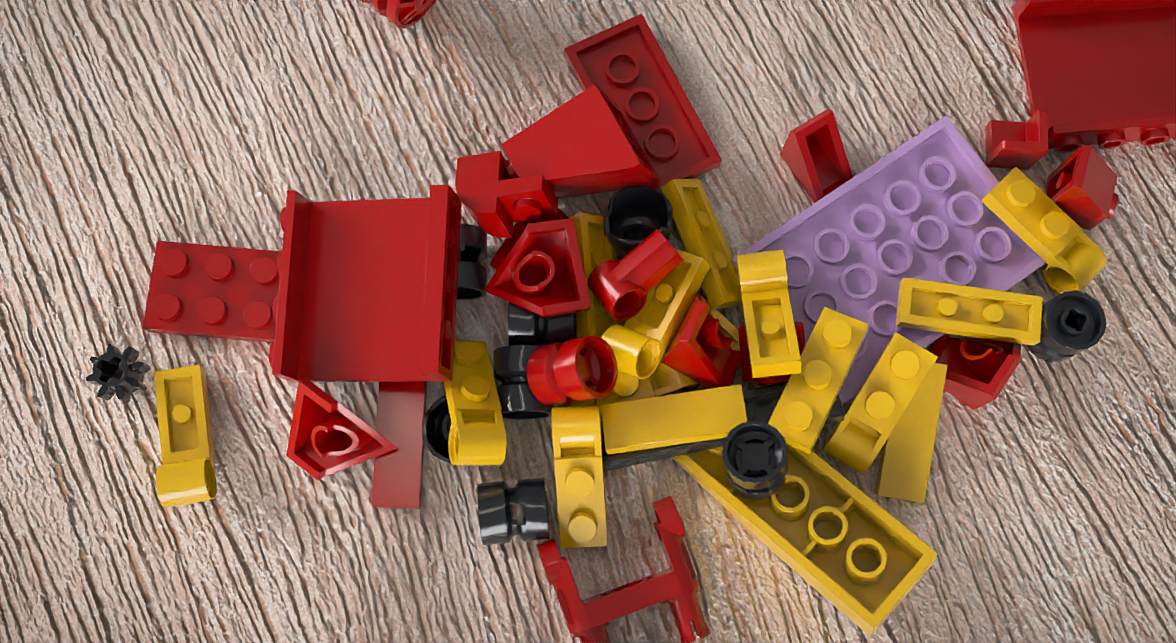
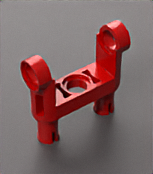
(673, 586)

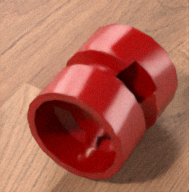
(572, 370)

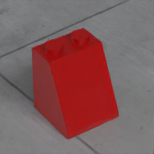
(581, 149)

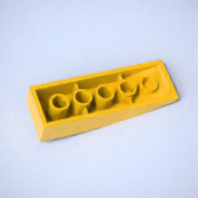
(825, 533)

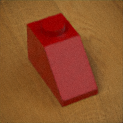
(1084, 188)

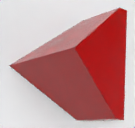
(544, 271)
(702, 349)
(976, 367)
(328, 435)

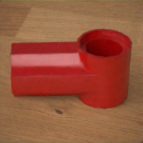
(624, 283)

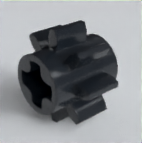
(108, 363)

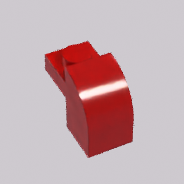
(499, 200)

